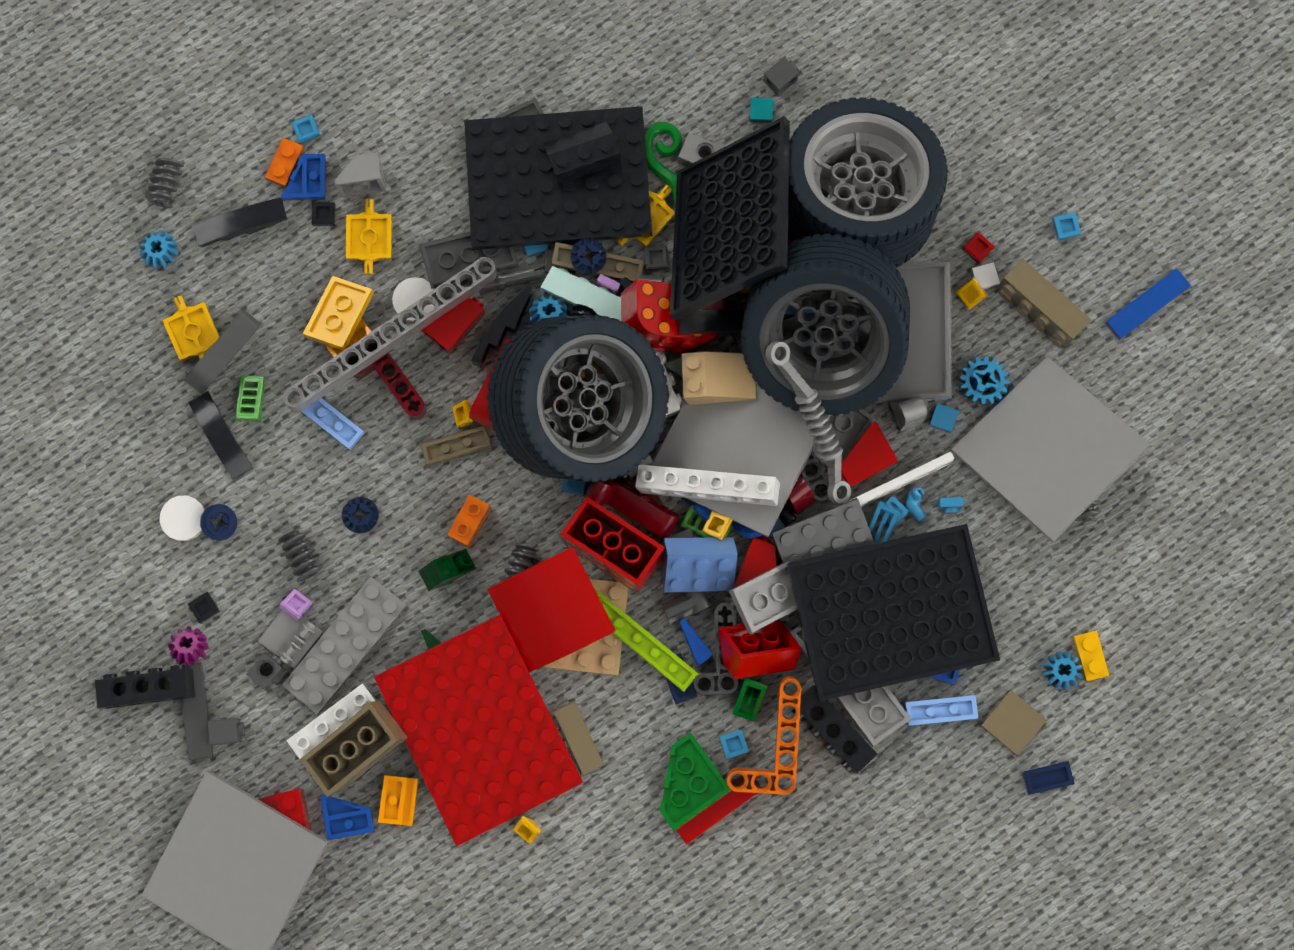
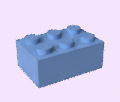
(698, 564)

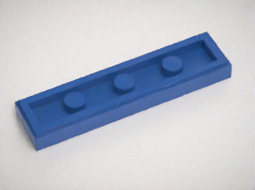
(1147, 304)

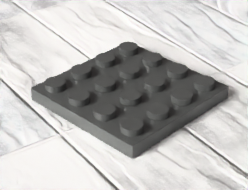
(824, 533)

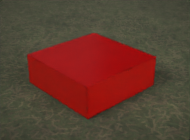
(978, 247)

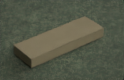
(456, 445)
(578, 738)

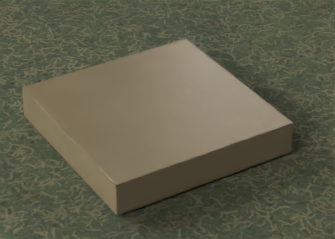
(1013, 722)

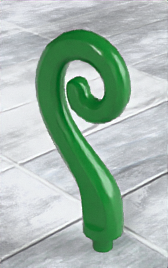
(654, 165)

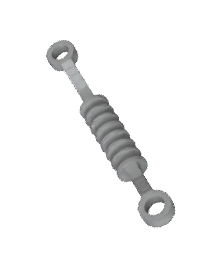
(816, 421)

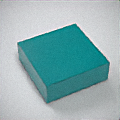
(761, 110)

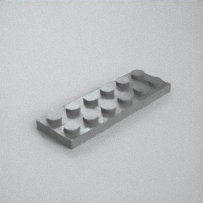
(344, 645)
(873, 711)

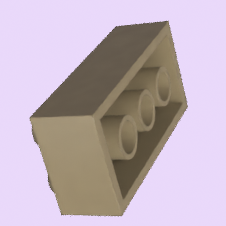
(1042, 304)
(353, 748)

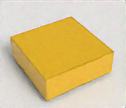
(972, 293)

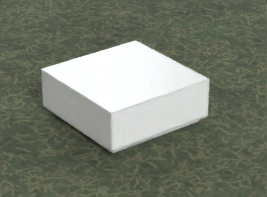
(986, 275)

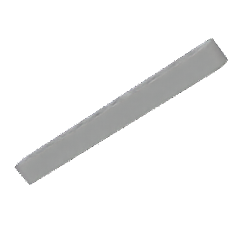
(379, 334)

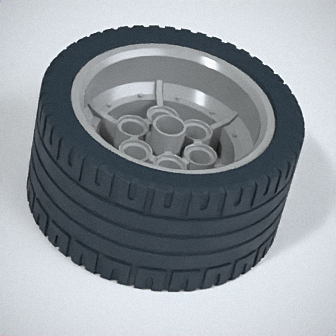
(903, 155)

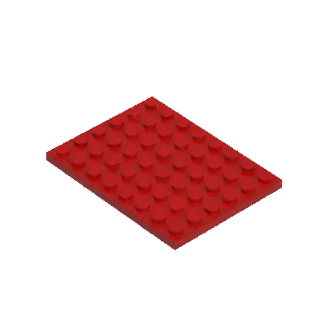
(478, 730)

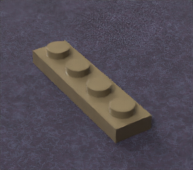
(615, 267)

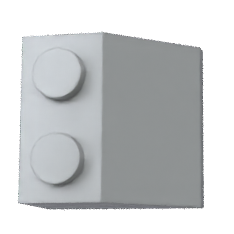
(362, 176)

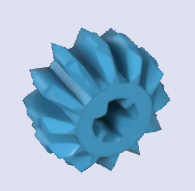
(153, 256)
(546, 306)
(1060, 661)

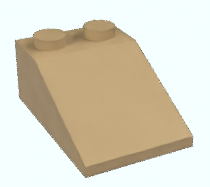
(716, 378)

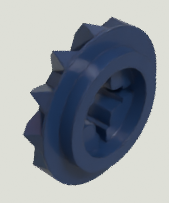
(582, 264)
(228, 518)
(368, 521)

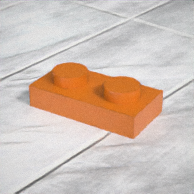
(284, 162)

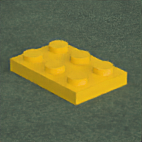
(338, 313)

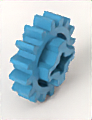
(976, 377)

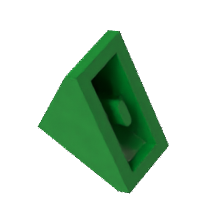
(749, 699)

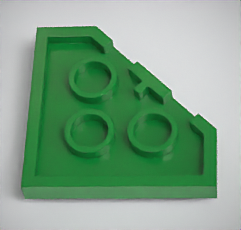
(690, 783)

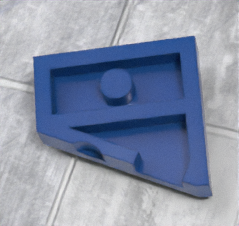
(308, 180)
(345, 818)

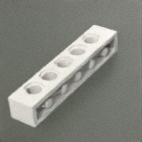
(708, 485)

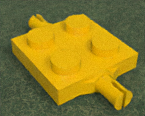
(660, 216)
(368, 237)
(191, 330)

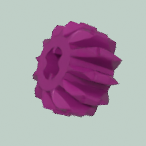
(179, 644)

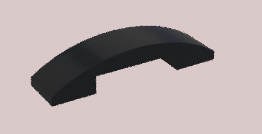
(220, 435)

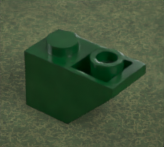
(446, 569)

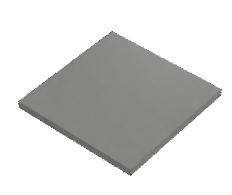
(929, 349)
(741, 439)
(1050, 448)
(234, 867)

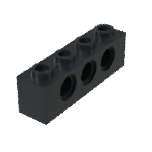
(108, 688)
(863, 751)

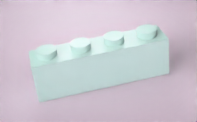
(580, 291)

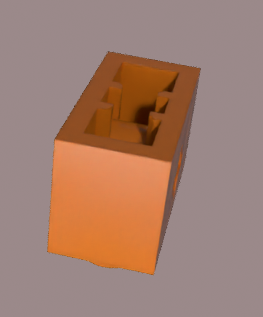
(469, 521)

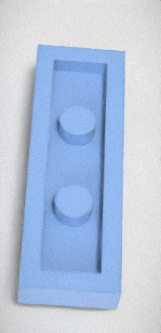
(334, 423)
(942, 710)

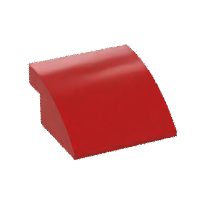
(551, 609)

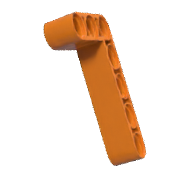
(780, 770)

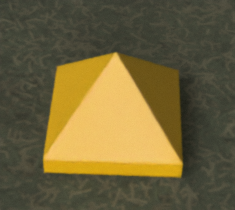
(461, 413)
(717, 525)
(527, 829)

